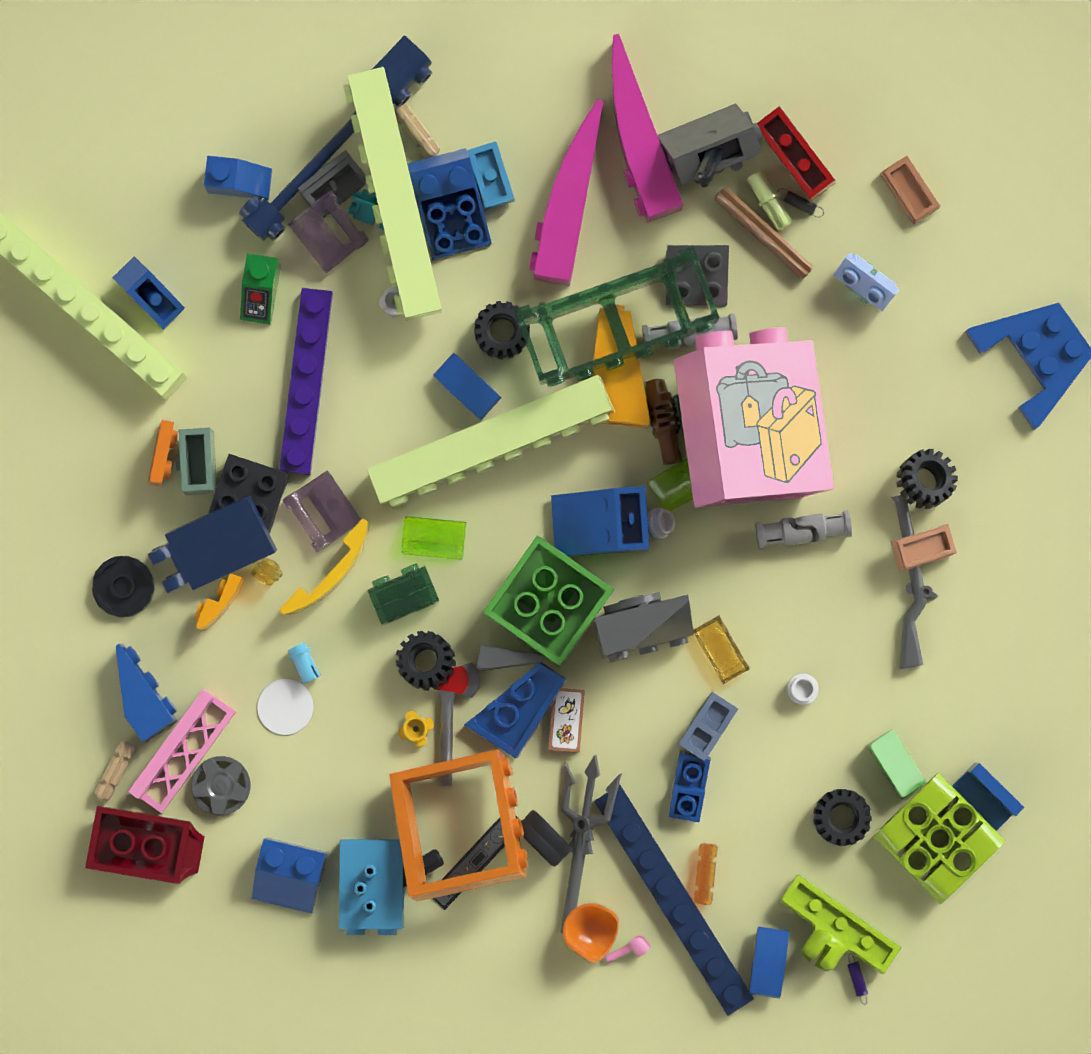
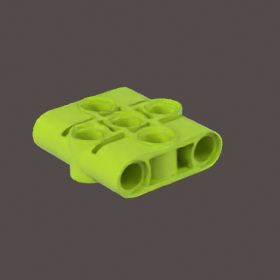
(944, 877)

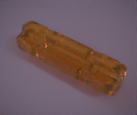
(705, 874)

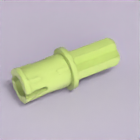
(769, 200)

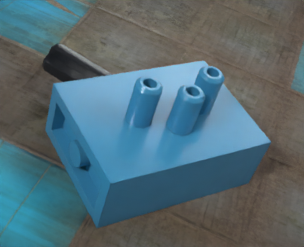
(374, 884)

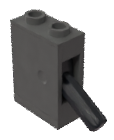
(711, 144)

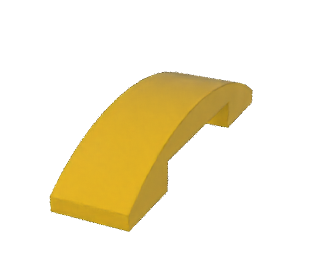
(301, 600)

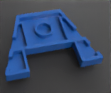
(1047, 345)

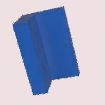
(987, 796)

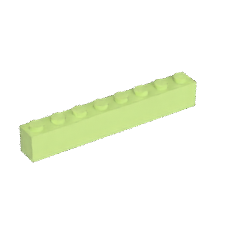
(394, 194)
(88, 310)
(491, 440)

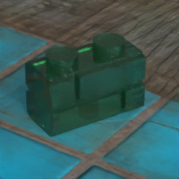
(403, 594)

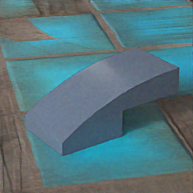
(708, 726)

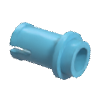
(303, 663)

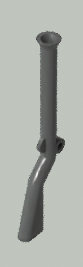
(910, 647)

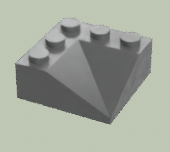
(644, 628)

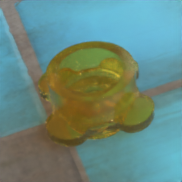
(266, 571)

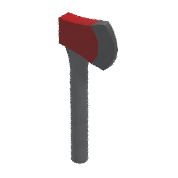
(464, 682)

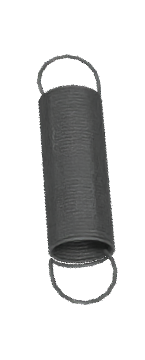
(800, 203)

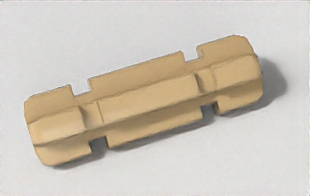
(416, 131)
(115, 770)

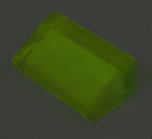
(672, 486)
(433, 537)

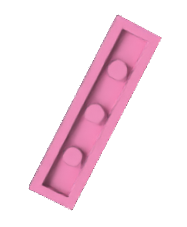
(173, 743)

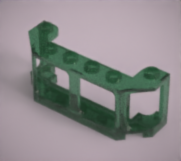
(605, 296)

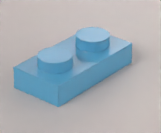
(491, 175)

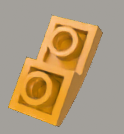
(212, 611)

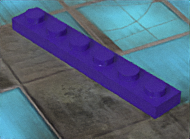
(306, 381)

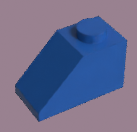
(237, 178)
(148, 292)

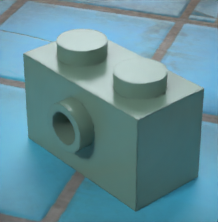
(197, 461)

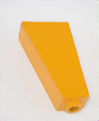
(625, 382)

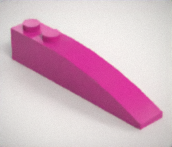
(639, 142)
(566, 206)

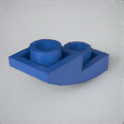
(467, 386)
(689, 787)
(769, 962)

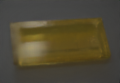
(721, 649)

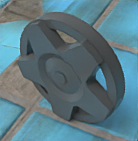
(632, 603)
(221, 785)

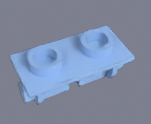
(856, 275)

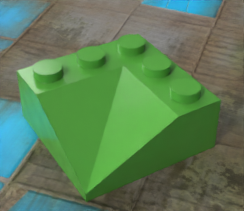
(548, 601)

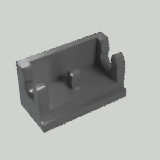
(340, 176)

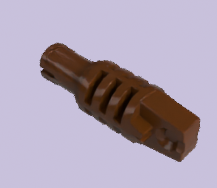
(663, 420)

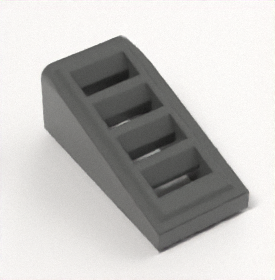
(499, 658)

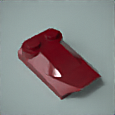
(144, 845)

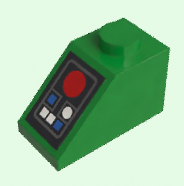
(259, 288)

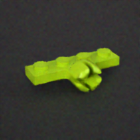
(836, 929)

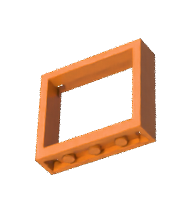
(409, 837)

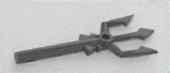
(583, 828)

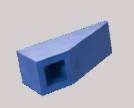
(141, 701)

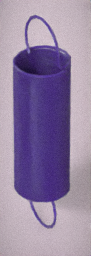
(857, 979)

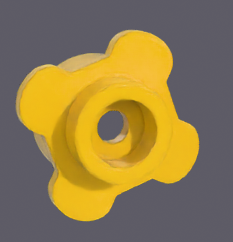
(412, 720)

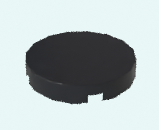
(123, 586)

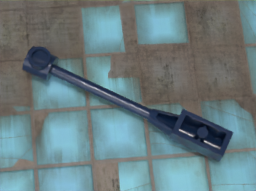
(403, 67)

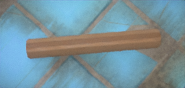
(763, 232)

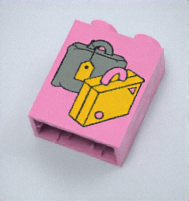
(752, 419)

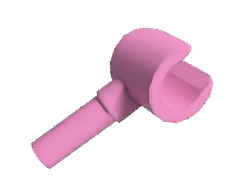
(637, 945)

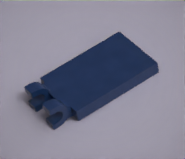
(215, 545)

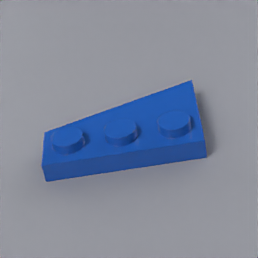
(519, 710)

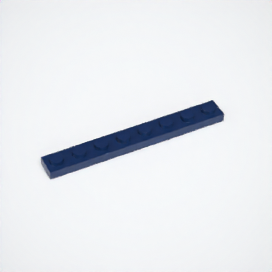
(676, 903)

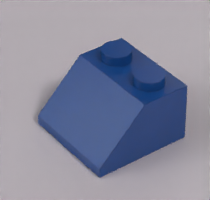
(288, 875)

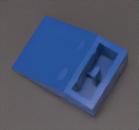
(449, 203)
(601, 521)

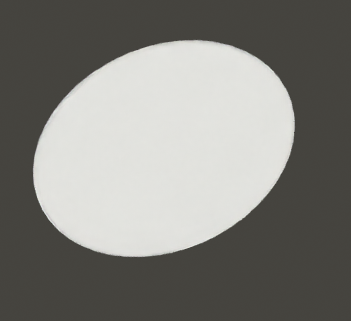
(285, 706)

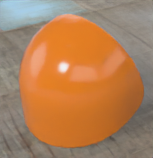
(591, 931)

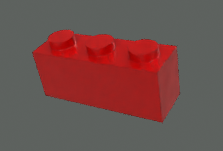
(795, 154)

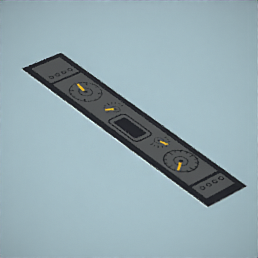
(475, 859)

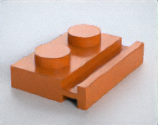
(160, 466)

